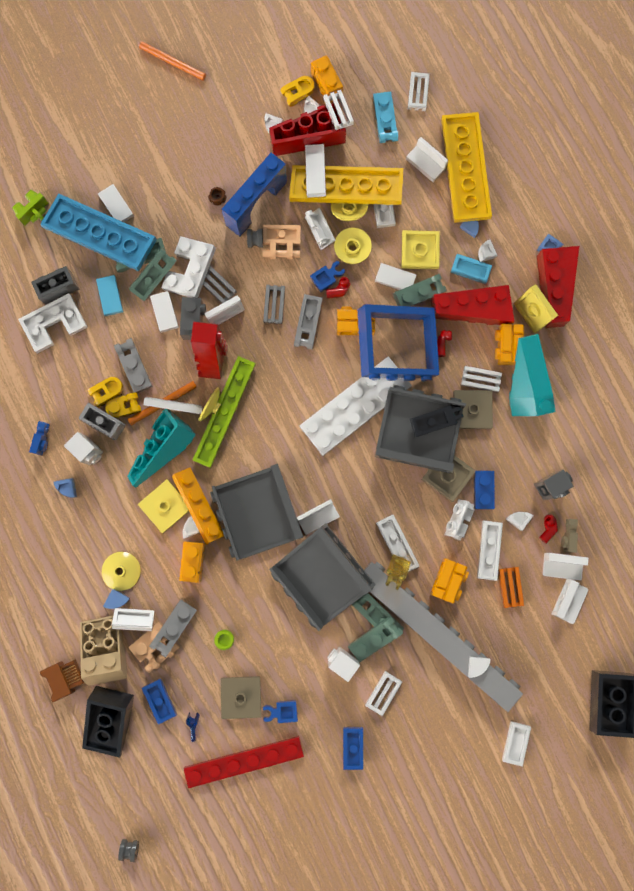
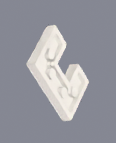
(200, 258)
(62, 310)

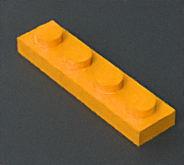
(198, 505)

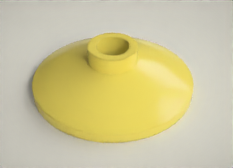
(349, 211)
(352, 237)
(212, 405)
(130, 568)

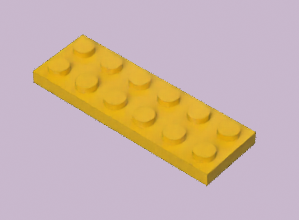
(466, 167)
(351, 185)

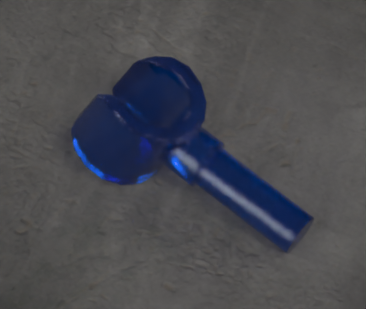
(192, 723)

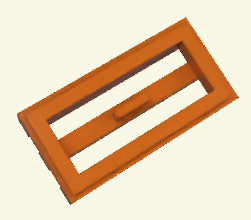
(511, 587)

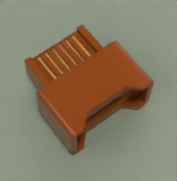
(62, 679)

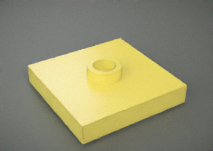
(420, 249)
(535, 309)
(164, 506)

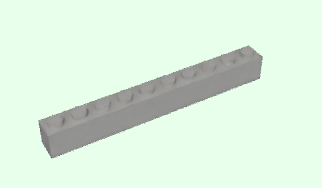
(441, 638)

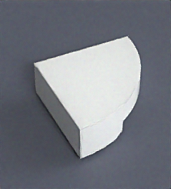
(310, 105)
(271, 120)
(486, 251)
(519, 519)
(190, 528)
(477, 666)

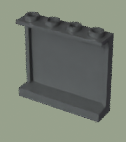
(397, 438)
(256, 512)
(322, 577)

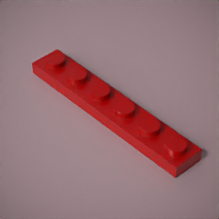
(243, 762)

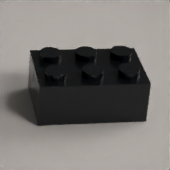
(612, 704)

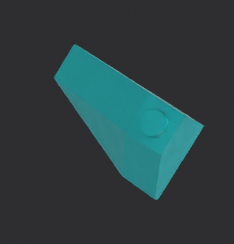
(531, 385)
(168, 440)

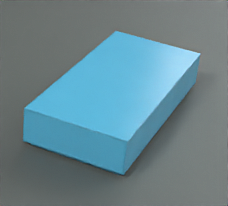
(471, 268)
(109, 295)

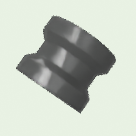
(254, 238)
(128, 850)

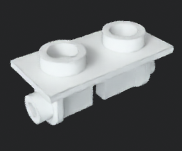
(319, 228)
(462, 511)

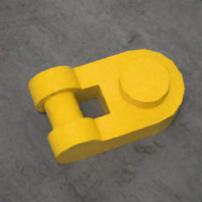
(304, 87)
(112, 387)
(117, 408)

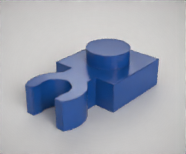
(325, 277)
(39, 441)
(285, 712)

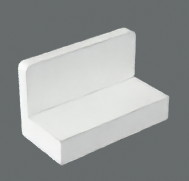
(427, 160)
(318, 516)
(563, 566)
(570, 601)

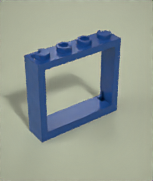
(426, 314)

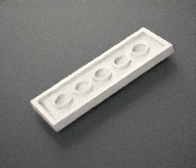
(349, 410)

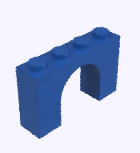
(268, 176)

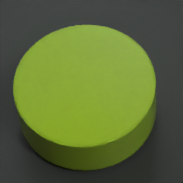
(224, 639)

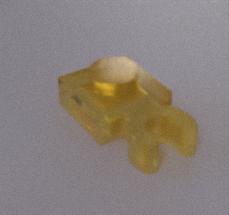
(397, 570)

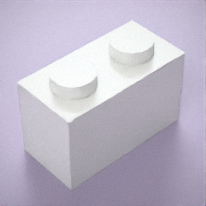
(84, 449)
(342, 663)

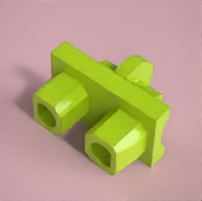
(33, 210)

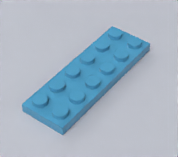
(98, 232)

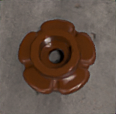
(217, 191)

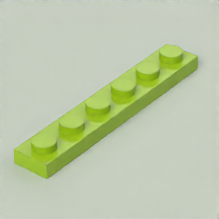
(221, 420)

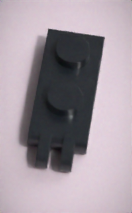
(435, 420)

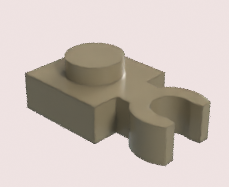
(570, 539)

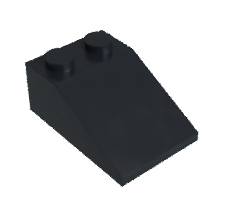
(107, 721)

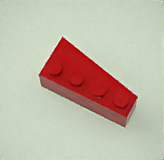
(307, 129)
(557, 280)
(479, 305)
(208, 349)

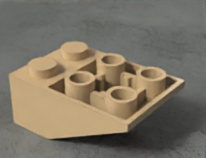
(101, 652)

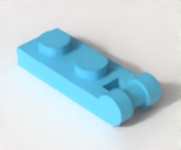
(385, 117)

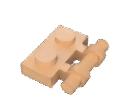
(281, 235)
(141, 649)

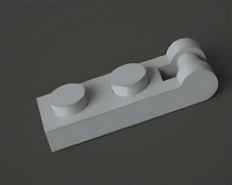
(308, 321)
(133, 366)
(173, 627)

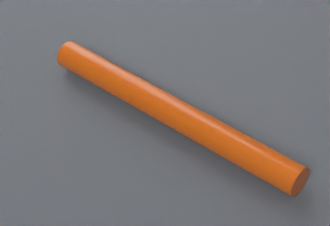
(171, 60)
(173, 396)

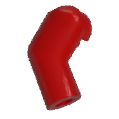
(340, 290)
(441, 342)
(550, 528)

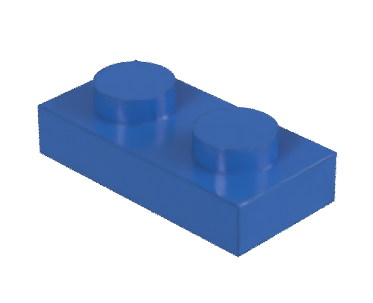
(484, 490)
(159, 701)
(352, 748)

